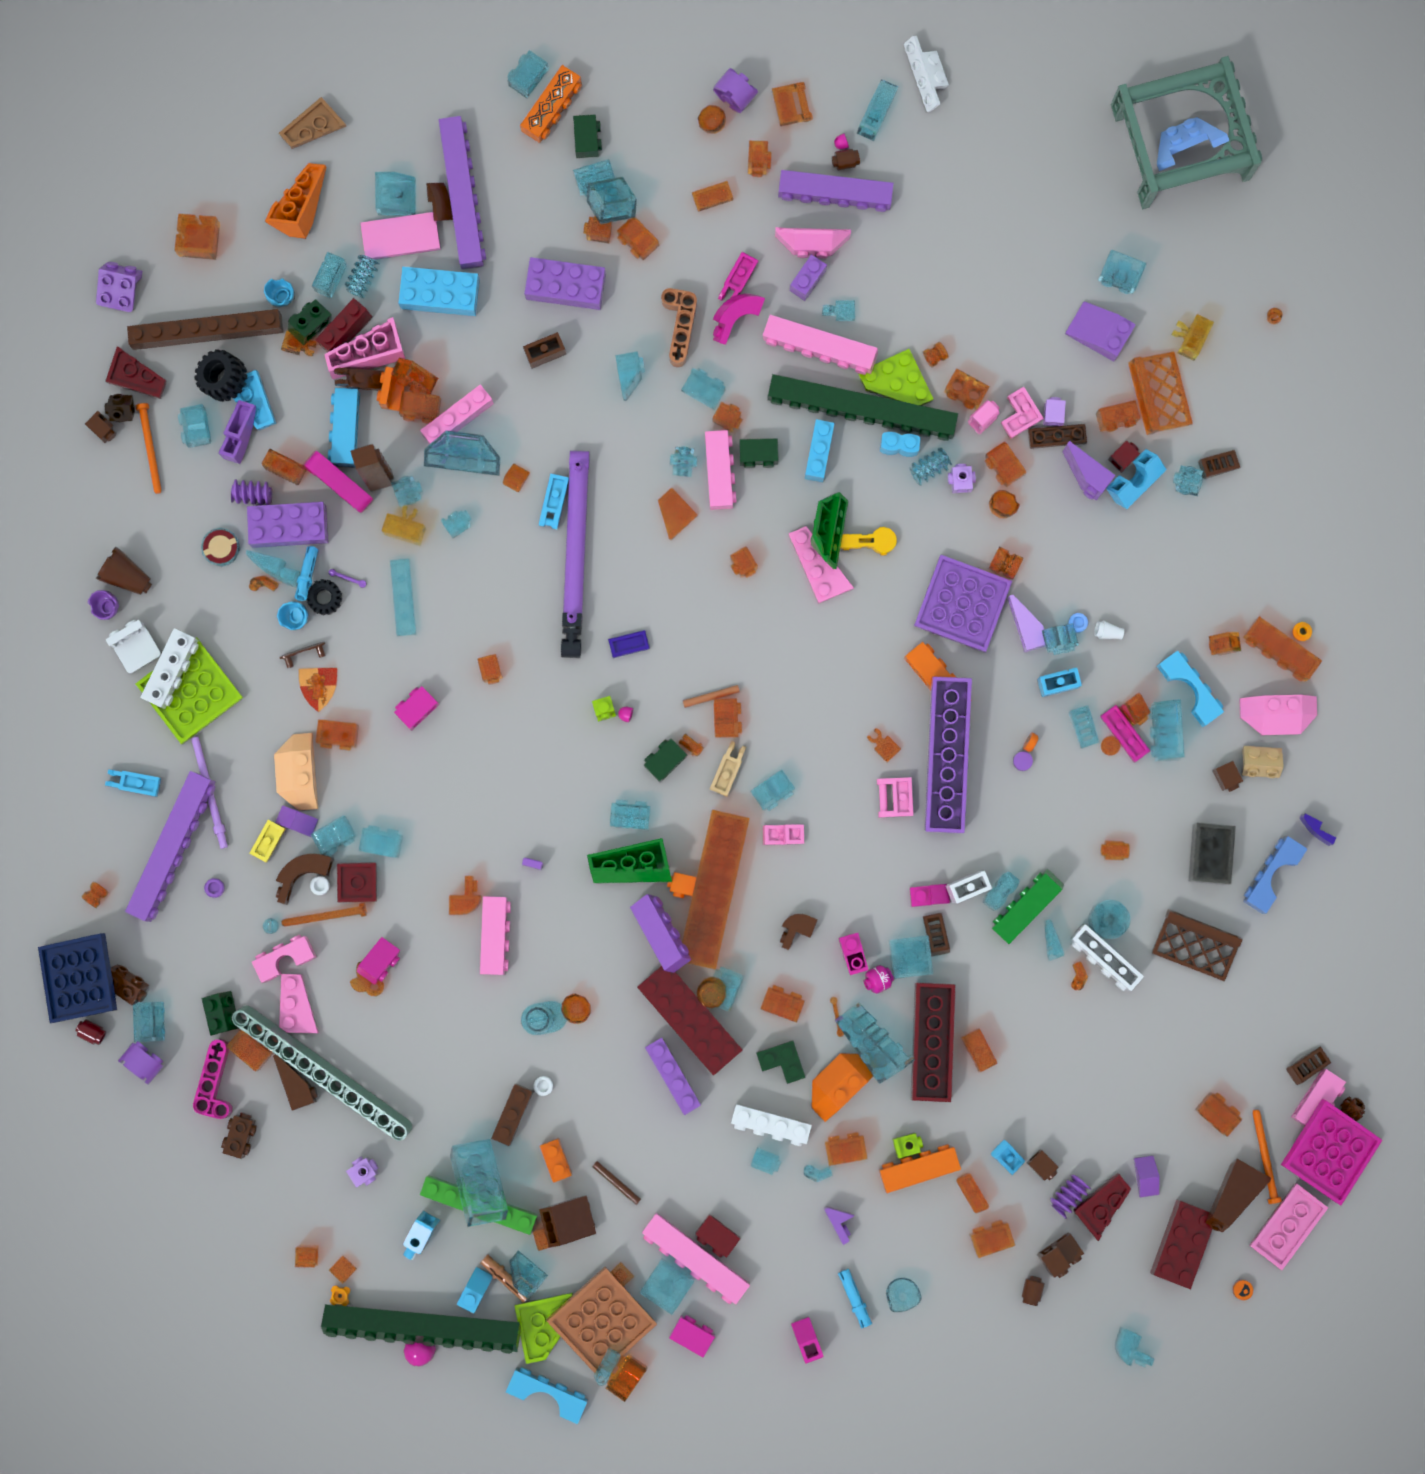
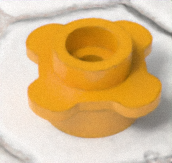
(337, 1300)

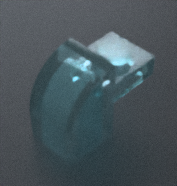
(1126, 1348)

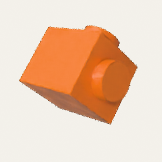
(682, 885)

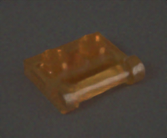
(786, 106)

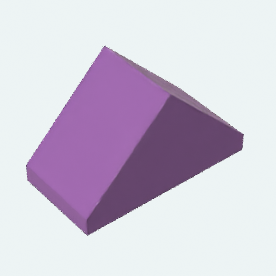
(296, 821)
(1147, 1176)

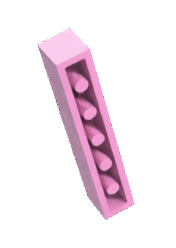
(820, 345)
(695, 1258)

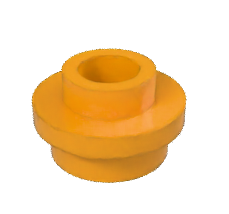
(1296, 631)

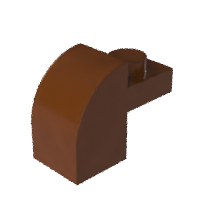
(798, 924)

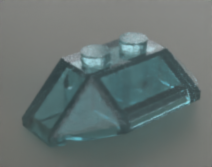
(462, 453)

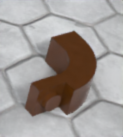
(296, 868)

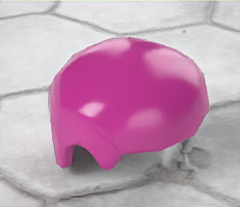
(418, 1354)

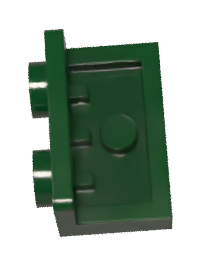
(219, 1012)

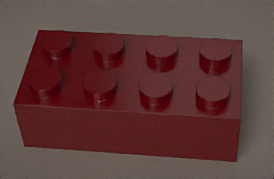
(1182, 1245)

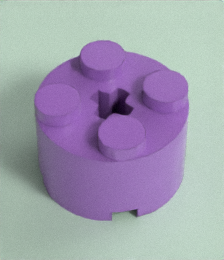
(735, 90)
(140, 1062)

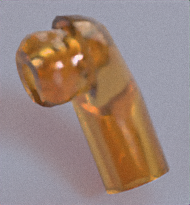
(261, 581)
(1080, 977)

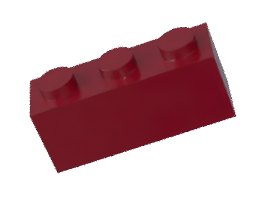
(344, 326)

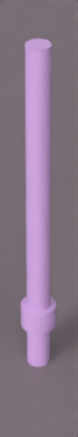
(219, 828)

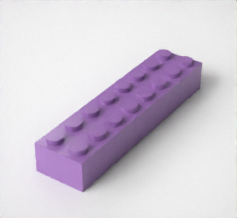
(948, 754)

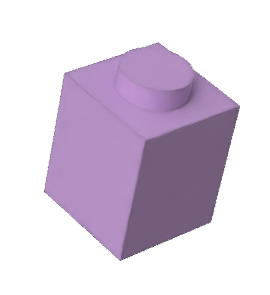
(1054, 412)

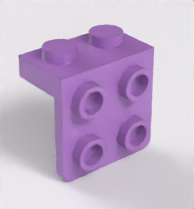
(117, 286)

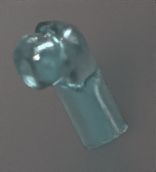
(815, 1174)

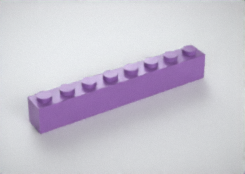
(461, 192)
(170, 847)

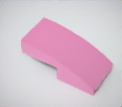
(783, 834)

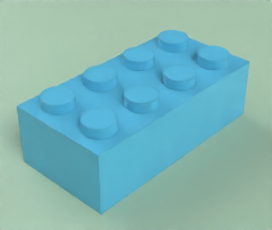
(439, 291)

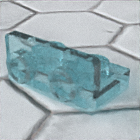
(704, 388)
(148, 1021)

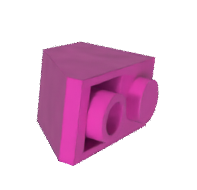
(853, 953)
(807, 1340)

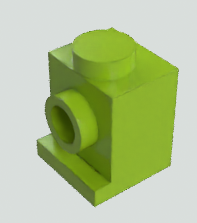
(604, 708)
(900, 1142)

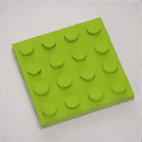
(200, 698)

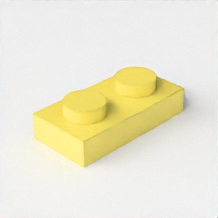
(267, 841)

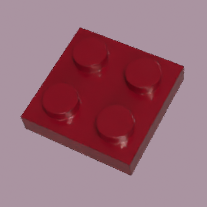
(357, 882)

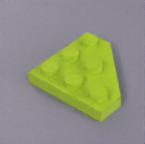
(898, 380)
(536, 1333)

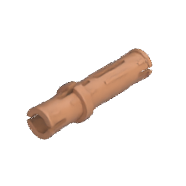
(501, 1274)

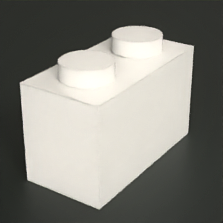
(968, 887)

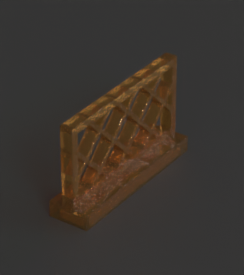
(1145, 397)

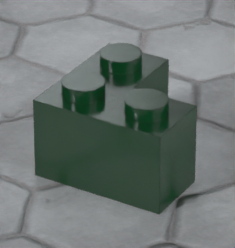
(784, 1056)

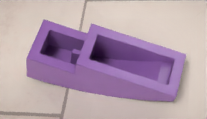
(238, 432)

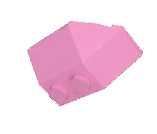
(812, 241)
(1279, 713)

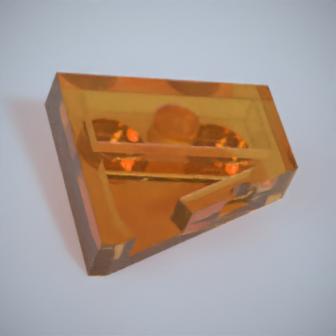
(675, 513)

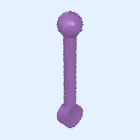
(362, 583)

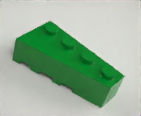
(631, 864)
(1028, 906)

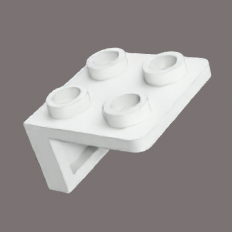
(134, 646)

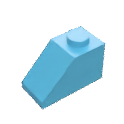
(475, 1290)

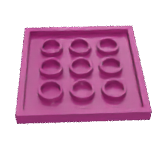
(1331, 1152)

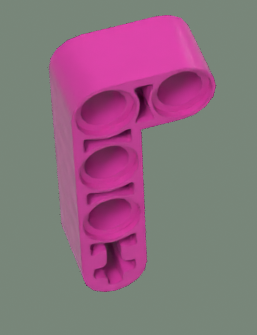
(337, 481)
(215, 1078)

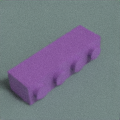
(661, 933)
(673, 1076)

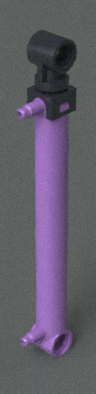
(575, 554)

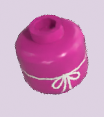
(878, 979)

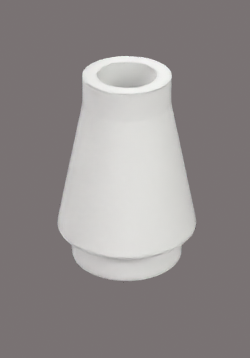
(1105, 630)

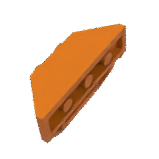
(838, 1084)

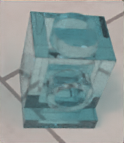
(457, 523)

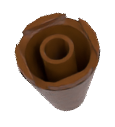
(123, 573)

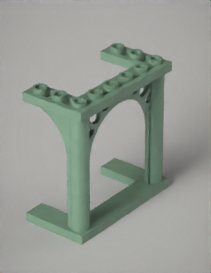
(1223, 80)

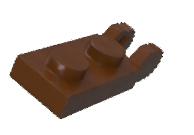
(359, 378)

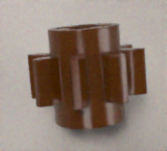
(1353, 1108)

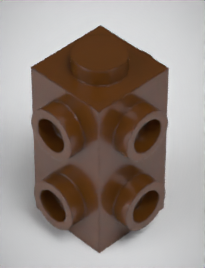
(128, 986)
(241, 1129)

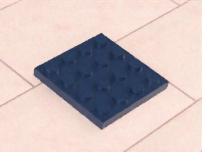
(77, 978)

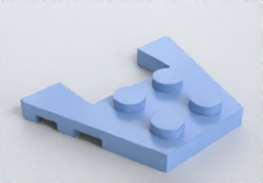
(1184, 136)

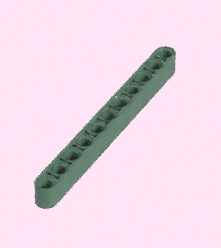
(312, 1071)

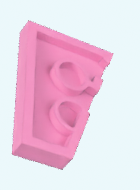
(295, 1008)

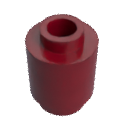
(90, 1032)

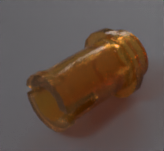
(692, 745)

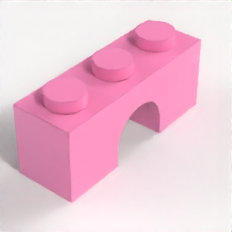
(268, 964)

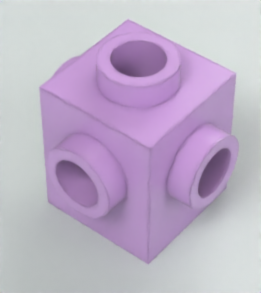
(961, 485)
(356, 1175)

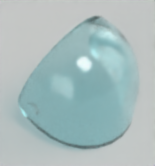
(902, 1295)

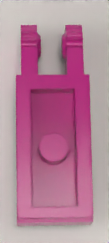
(739, 275)

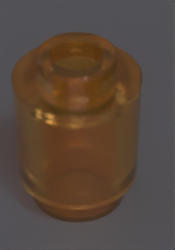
(1115, 850)

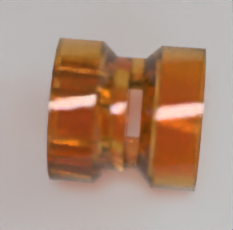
(935, 354)
(93, 896)

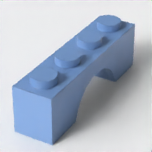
(1261, 894)

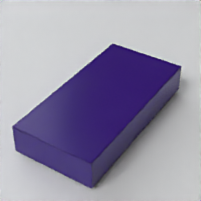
(629, 644)

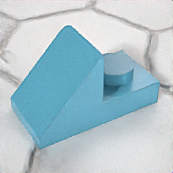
(1008, 1157)

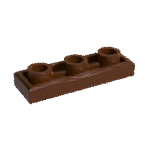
(1046, 437)

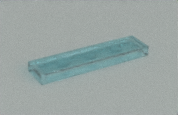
(403, 597)

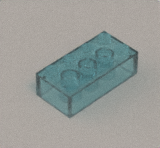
(478, 1182)

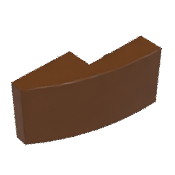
(440, 199)

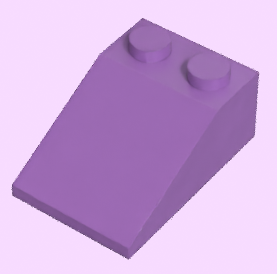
(1100, 330)
(1090, 474)

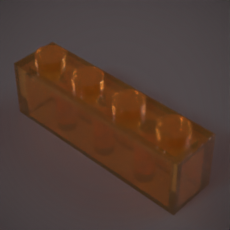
(1282, 649)

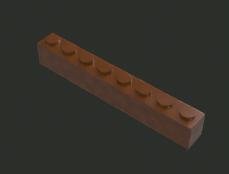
(205, 329)

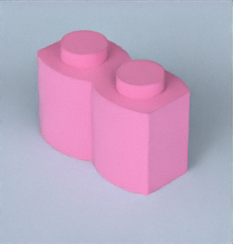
(984, 416)

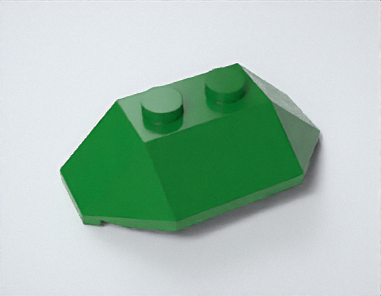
(829, 527)

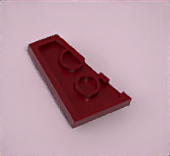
(1102, 1204)

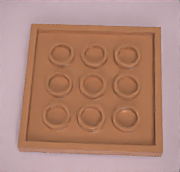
(601, 1318)

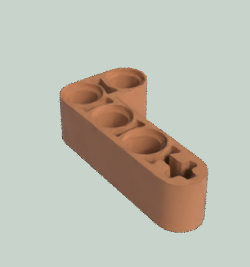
(680, 329)

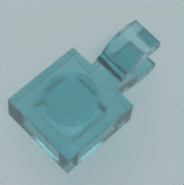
(843, 310)

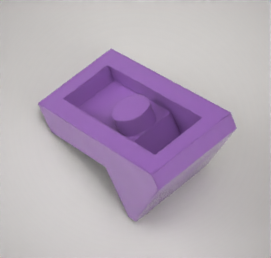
(836, 1218)

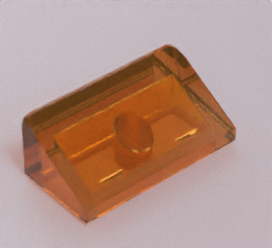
(972, 1193)

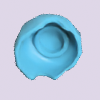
(279, 292)
(292, 615)

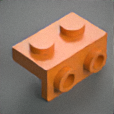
(390, 394)

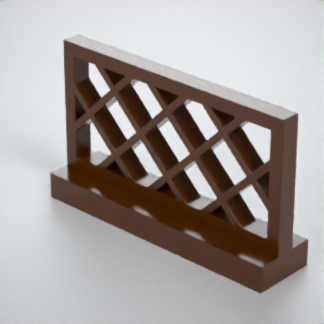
(1202, 929)

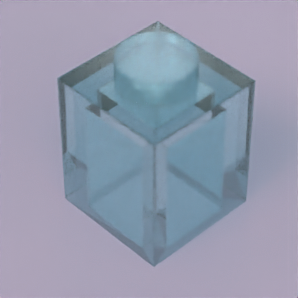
(765, 1161)

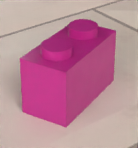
(416, 707)
(378, 961)
(692, 1335)

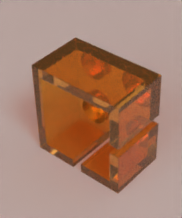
(199, 239)

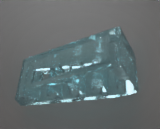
(1088, 717)
(1053, 945)

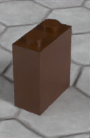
(567, 1221)

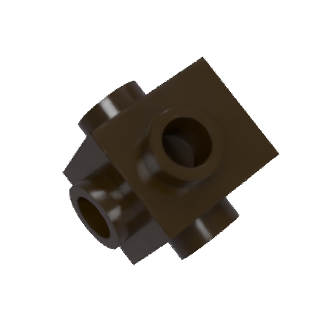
(120, 408)

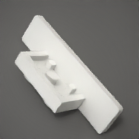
(927, 72)

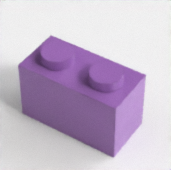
(808, 277)

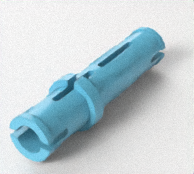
(305, 579)
(852, 1292)

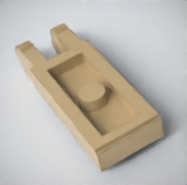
(727, 771)

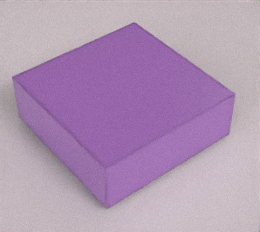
(532, 863)

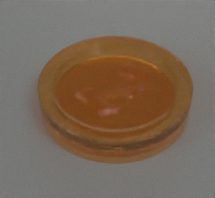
(1110, 746)

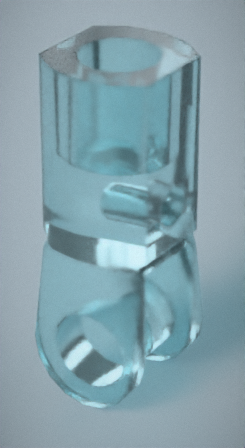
(606, 1366)

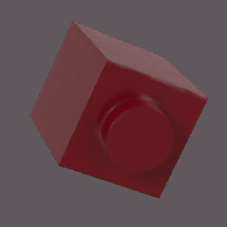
(1124, 455)

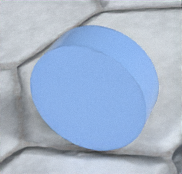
(1080, 622)

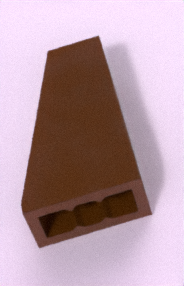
(1236, 1193)

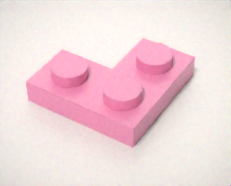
(1025, 416)

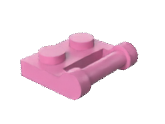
(901, 797)

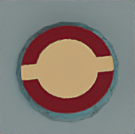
(220, 547)

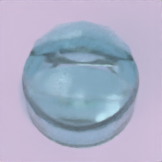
(274, 926)

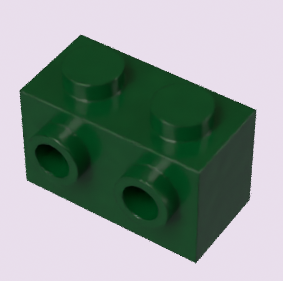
(309, 321)

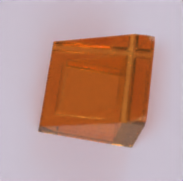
(515, 477)

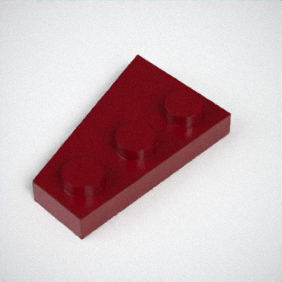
(133, 375)

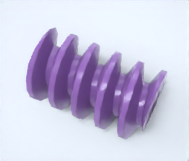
(251, 493)
(1069, 1195)

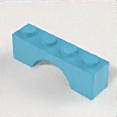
(1205, 707)
(570, 1404)

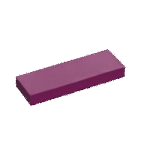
(1125, 733)

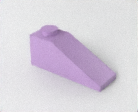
(1027, 625)

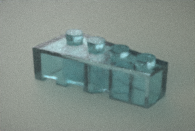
(872, 1043)

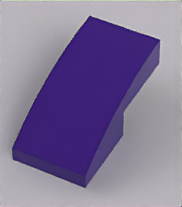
(1313, 826)

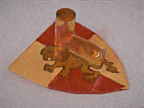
(318, 685)

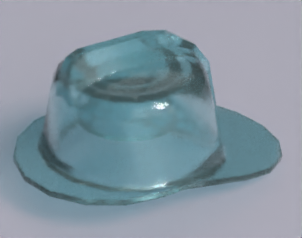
(543, 1018)

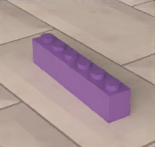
(835, 190)

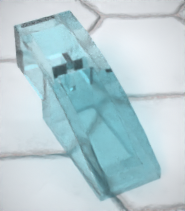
(877, 110)
(275, 568)

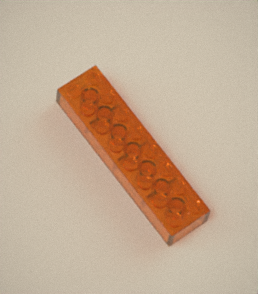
(714, 887)

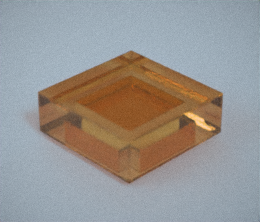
(342, 1269)

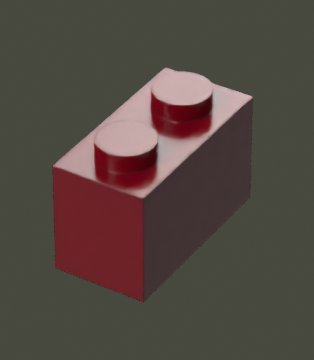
(717, 1236)

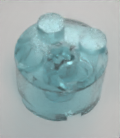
(1114, 929)

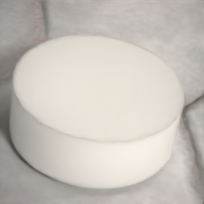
(320, 885)
(543, 1085)

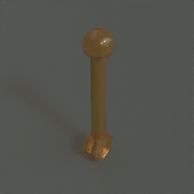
(834, 1000)

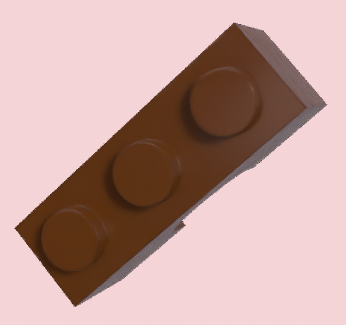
(512, 1114)

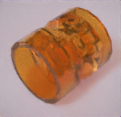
(1013, 563)

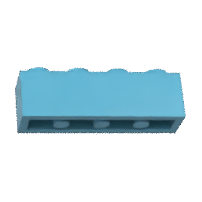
(345, 426)

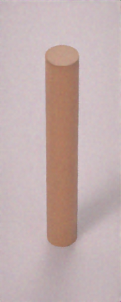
(711, 696)

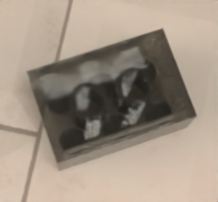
(1212, 854)

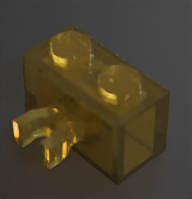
(1194, 337)
(404, 528)

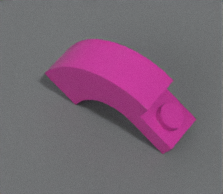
(732, 310)

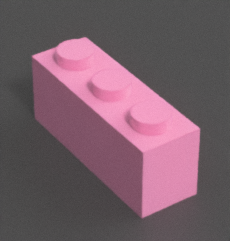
(1326, 1087)

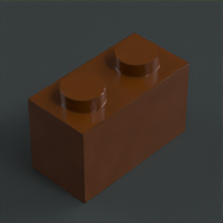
(544, 350)

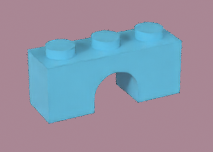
(819, 450)
(1148, 470)

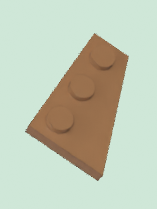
(312, 124)

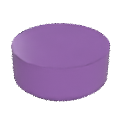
(1022, 761)
(214, 888)

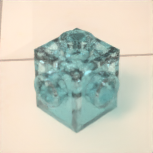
(683, 461)
(1188, 480)
(407, 490)

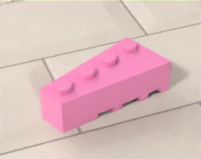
(367, 351)

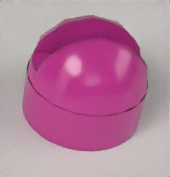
(841, 142)
(625, 713)

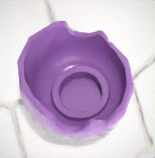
(103, 604)

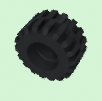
(212, 366)

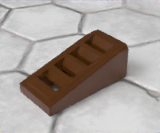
(1203, 463)
(939, 950)
(1298, 1072)

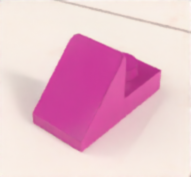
(929, 895)

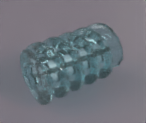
(361, 275)
(930, 465)

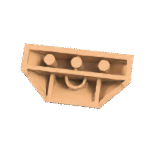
(296, 772)

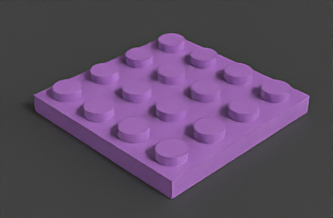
(963, 603)

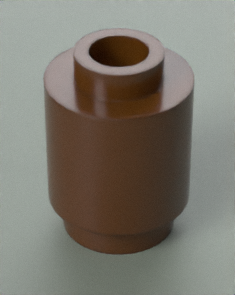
(845, 159)
(1032, 1290)

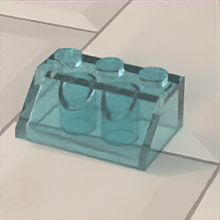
(1167, 730)

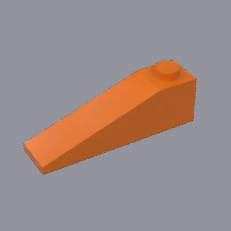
(298, 206)

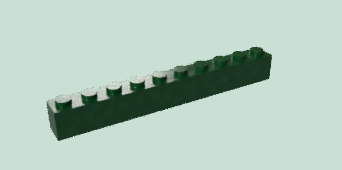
(862, 407)
(421, 1328)

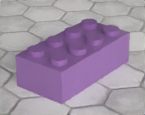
(565, 283)
(287, 524)

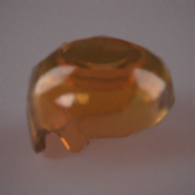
(712, 119)
(1003, 504)
(711, 992)
(576, 1009)

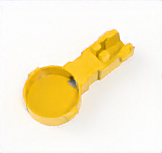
(883, 541)

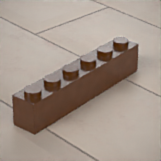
(372, 467)

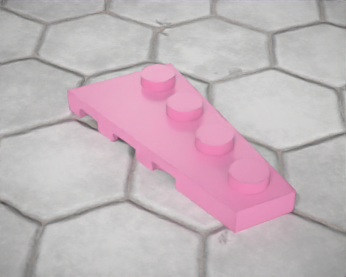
(823, 579)

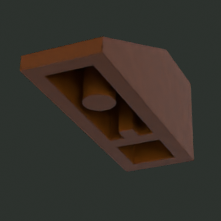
(296, 1086)

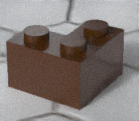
(1060, 1254)

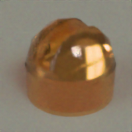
(1272, 313)

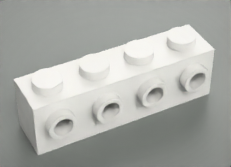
(169, 669)
(1106, 957)
(769, 1123)

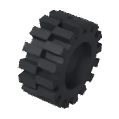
(335, 597)

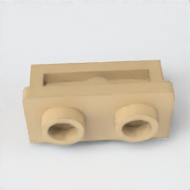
(1262, 762)

